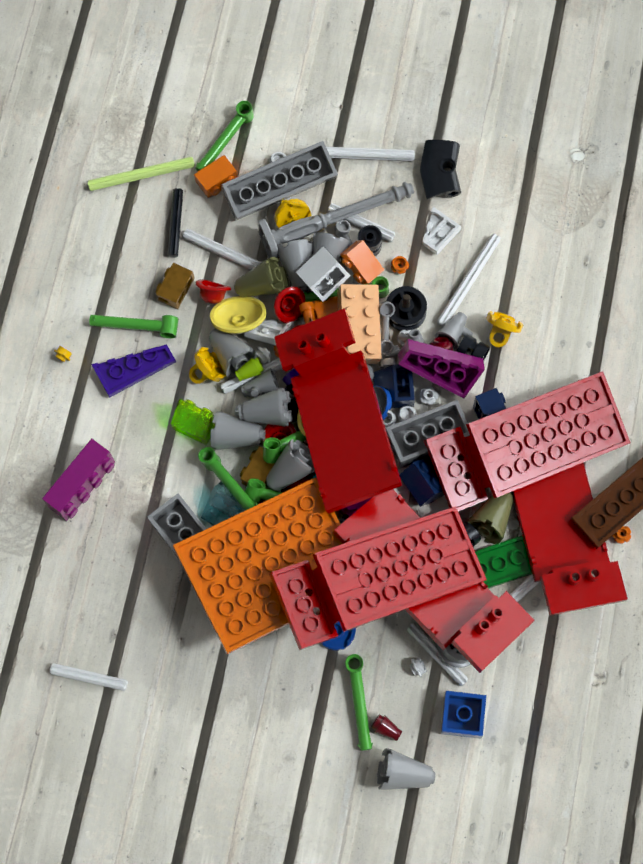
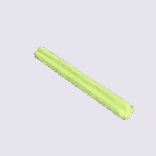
(141, 173)

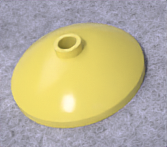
(238, 314)

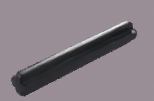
(175, 222)

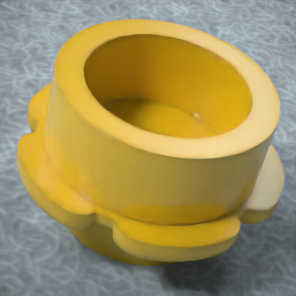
(63, 354)

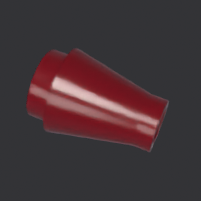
(385, 727)

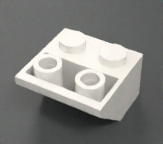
(323, 273)

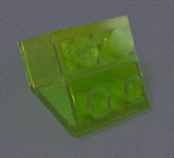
(193, 421)

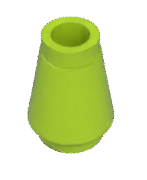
(249, 369)

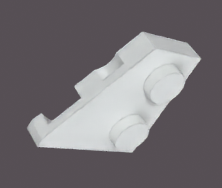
(439, 231)
(268, 330)

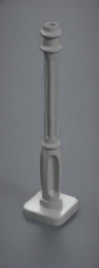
(312, 224)

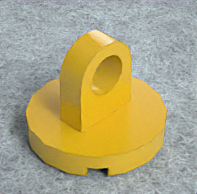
(291, 211)
(502, 324)
(208, 365)

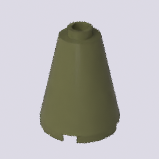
(262, 280)
(492, 518)

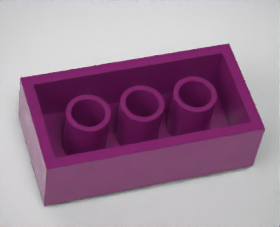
(79, 480)

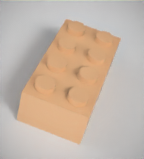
(364, 316)

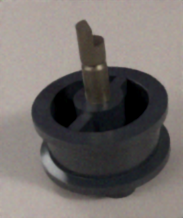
(409, 308)

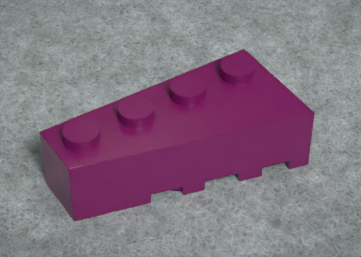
(442, 366)

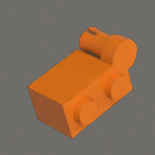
(318, 309)

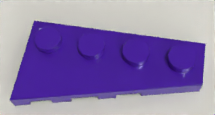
(127, 371)

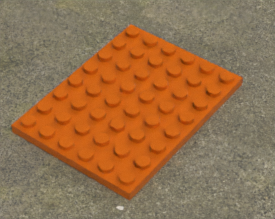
(235, 559)

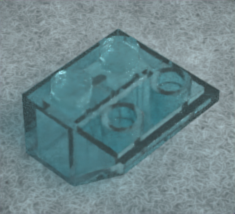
(221, 505)

